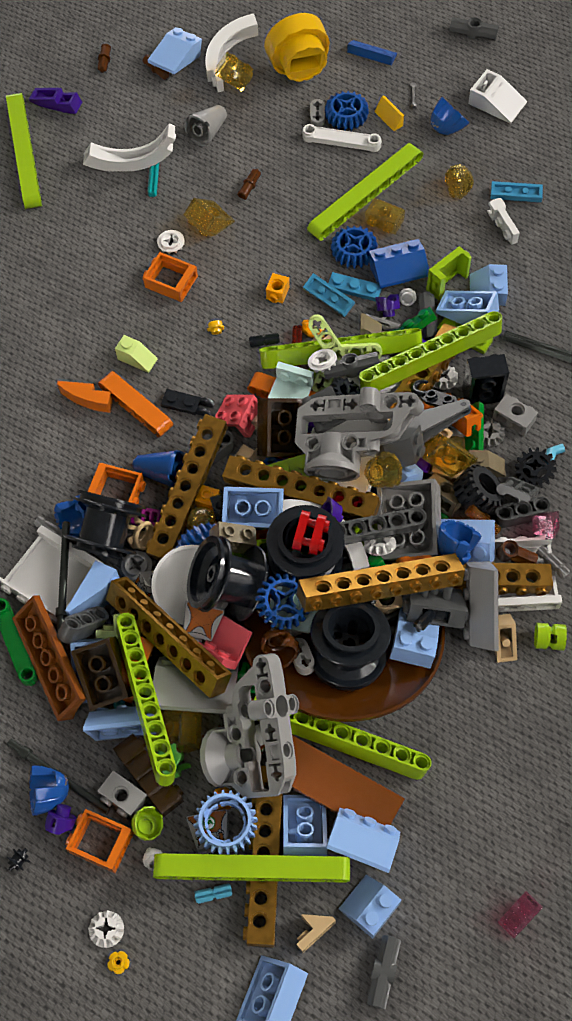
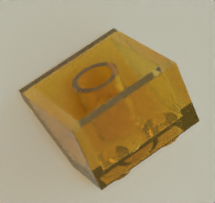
(207, 217)
(447, 455)
(183, 729)

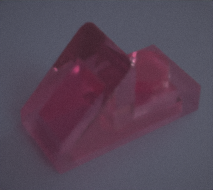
(546, 524)
(520, 914)

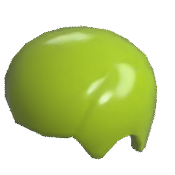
(147, 823)

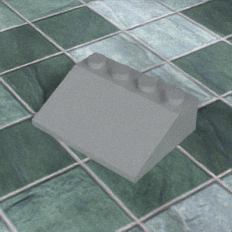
(408, 495)
(179, 693)

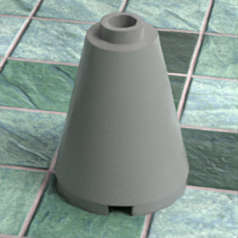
(205, 124)

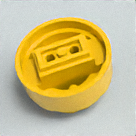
(298, 46)

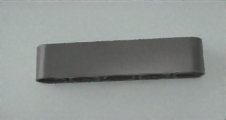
(385, 520)

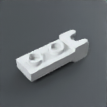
(503, 220)

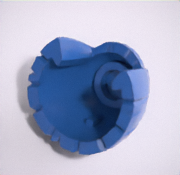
(446, 119)
(72, 512)
(458, 539)
(47, 789)

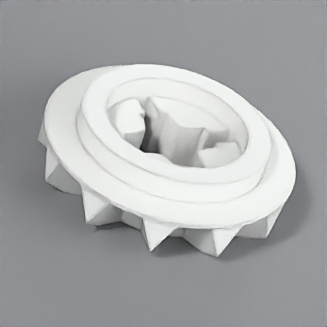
(164, 240)
(320, 356)
(448, 382)
(380, 546)
(112, 936)

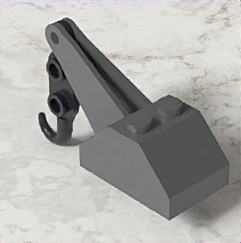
(426, 425)

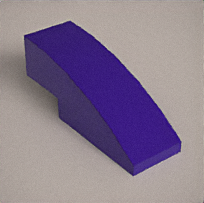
(56, 99)

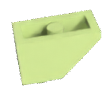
(135, 354)

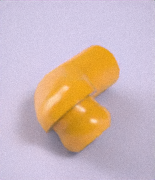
(306, 330)

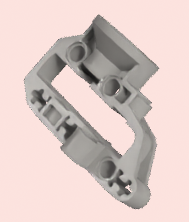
(333, 456)
(233, 750)

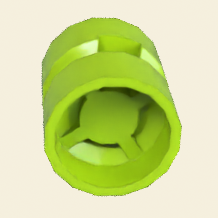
(543, 639)

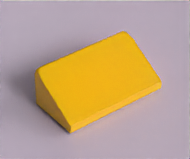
(389, 114)

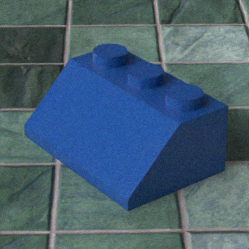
(399, 263)

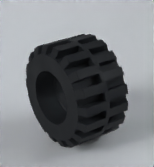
(478, 488)

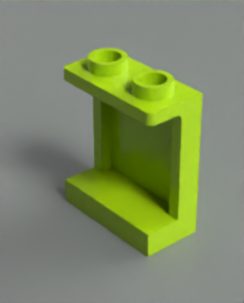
(454, 263)

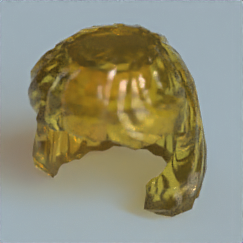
(459, 181)
(384, 470)
(200, 515)

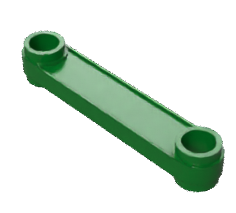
(15, 645)

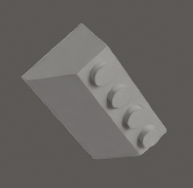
(482, 605)

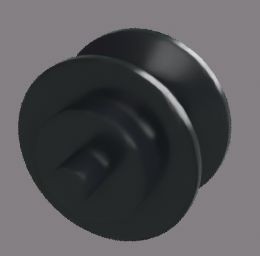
(18, 859)

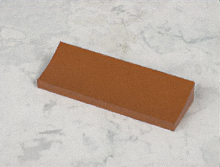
(49, 659)
(340, 786)

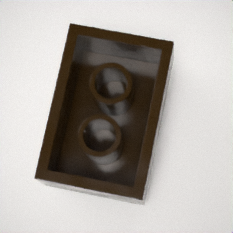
(277, 427)
(102, 672)

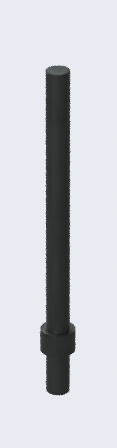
(60, 610)
(27, 753)

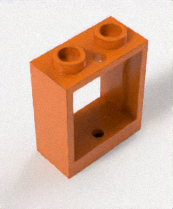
(163, 260)
(105, 471)
(118, 850)

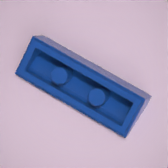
(371, 52)

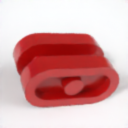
(320, 526)

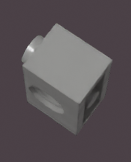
(519, 423)
(116, 785)

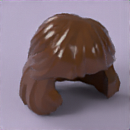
(282, 644)

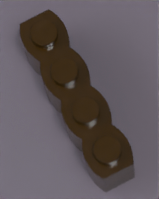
(137, 761)

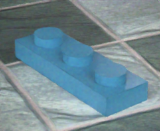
(517, 191)
(355, 286)
(329, 295)

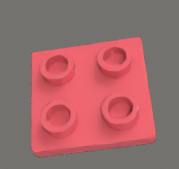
(239, 412)
(228, 642)

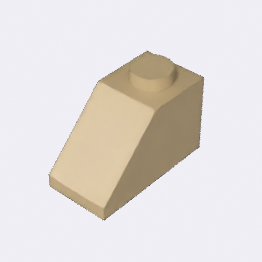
(507, 639)

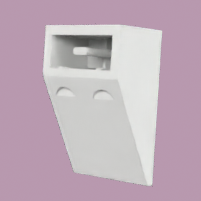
(496, 97)

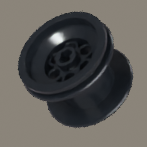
(105, 525)
(281, 536)
(224, 577)
(345, 661)

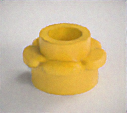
(215, 327)
(124, 962)

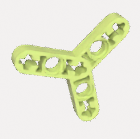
(335, 345)

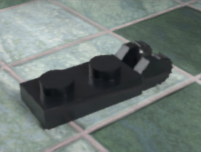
(186, 403)

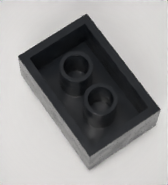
(485, 379)

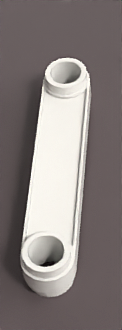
(341, 138)

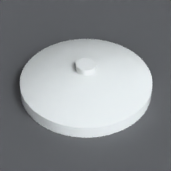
(170, 582)

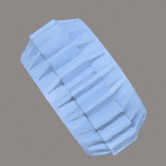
(225, 799)

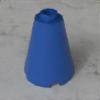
(160, 466)

